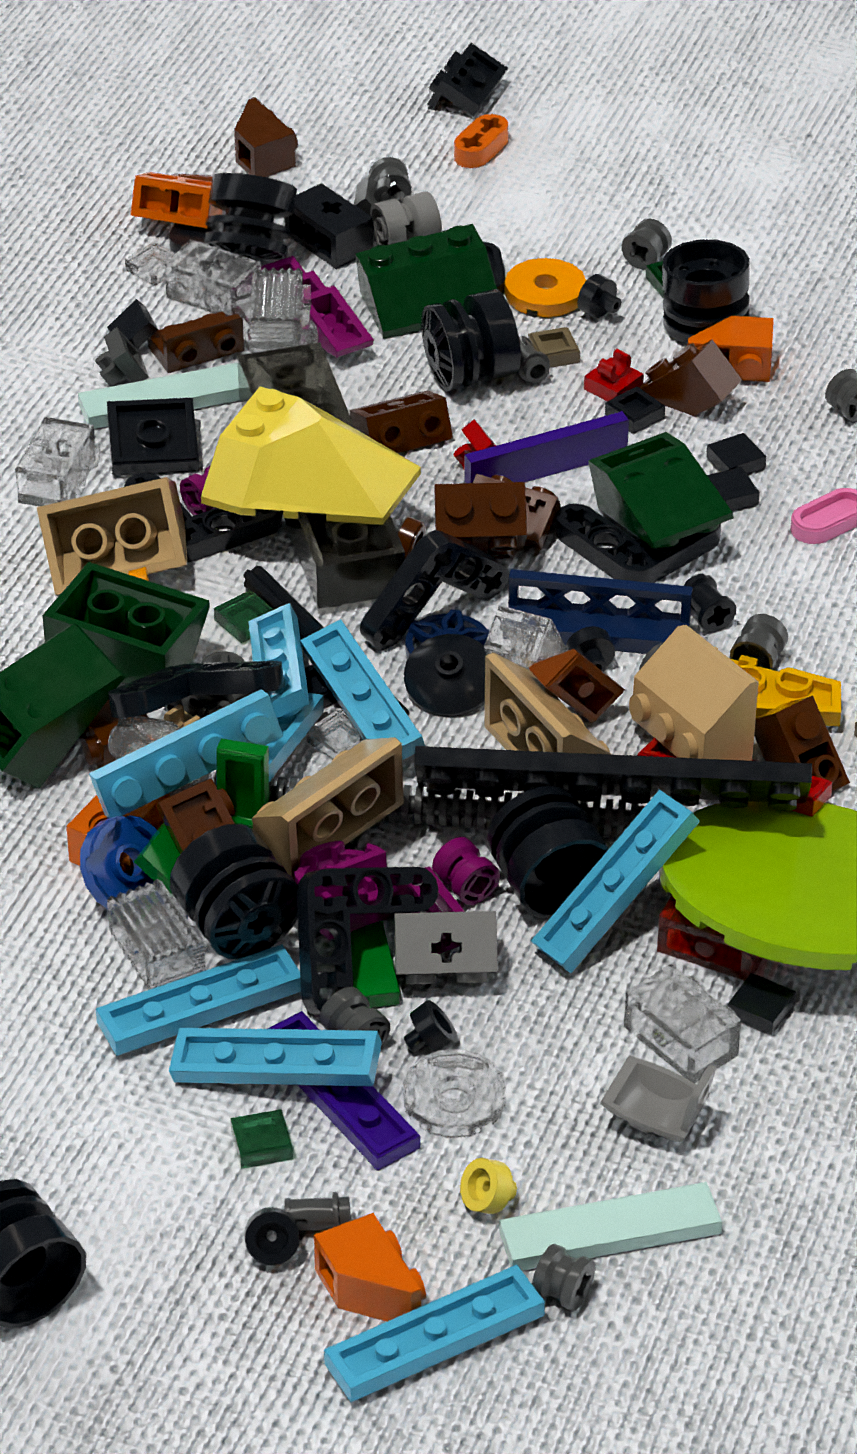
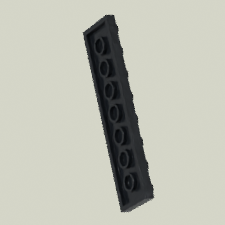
(618, 775)

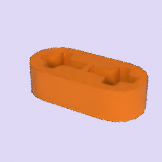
(481, 141)

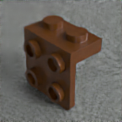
(484, 515)

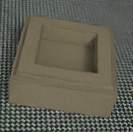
(557, 345)

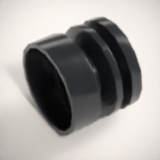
(250, 213)
(703, 286)
(471, 340)
(544, 847)
(235, 891)
(37, 1257)

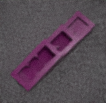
(335, 321)

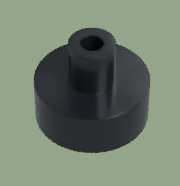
(598, 296)
(594, 645)
(431, 1029)
(275, 1247)

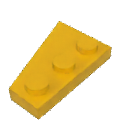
(793, 684)

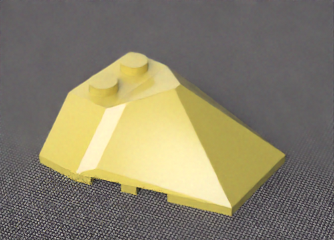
(303, 460)

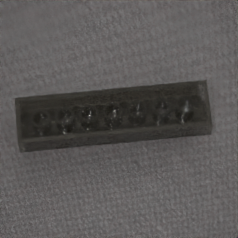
(338, 558)

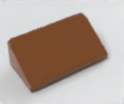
(578, 683)

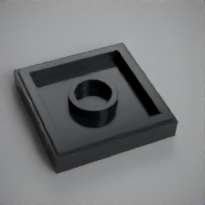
(152, 436)

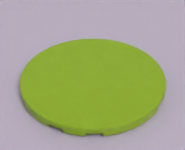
(772, 882)

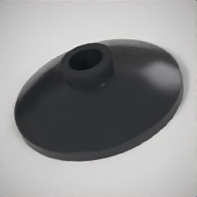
(441, 690)

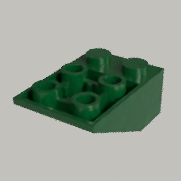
(657, 491)
(51, 702)

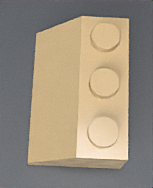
(116, 530)
(696, 700)
(530, 716)
(334, 802)

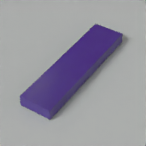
(550, 451)
(360, 1113)

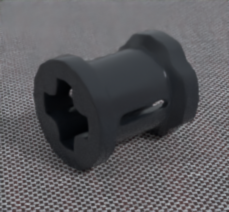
(710, 606)

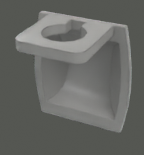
(657, 1098)

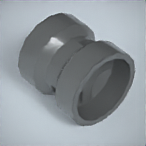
(762, 639)
(351, 1011)

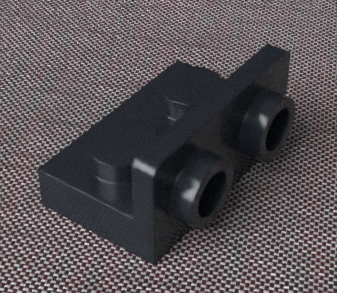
(468, 79)

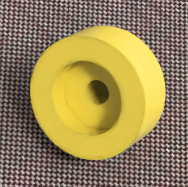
(487, 1186)

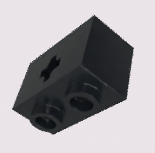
(330, 226)

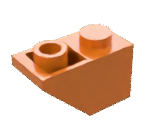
(744, 343)
(366, 1270)

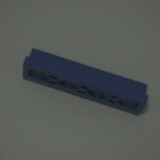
(629, 629)

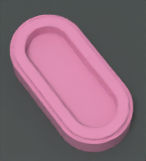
(825, 516)

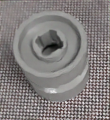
(401, 221)

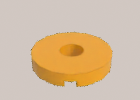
(527, 284)

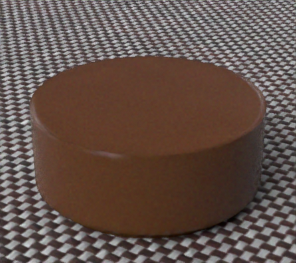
(411, 533)

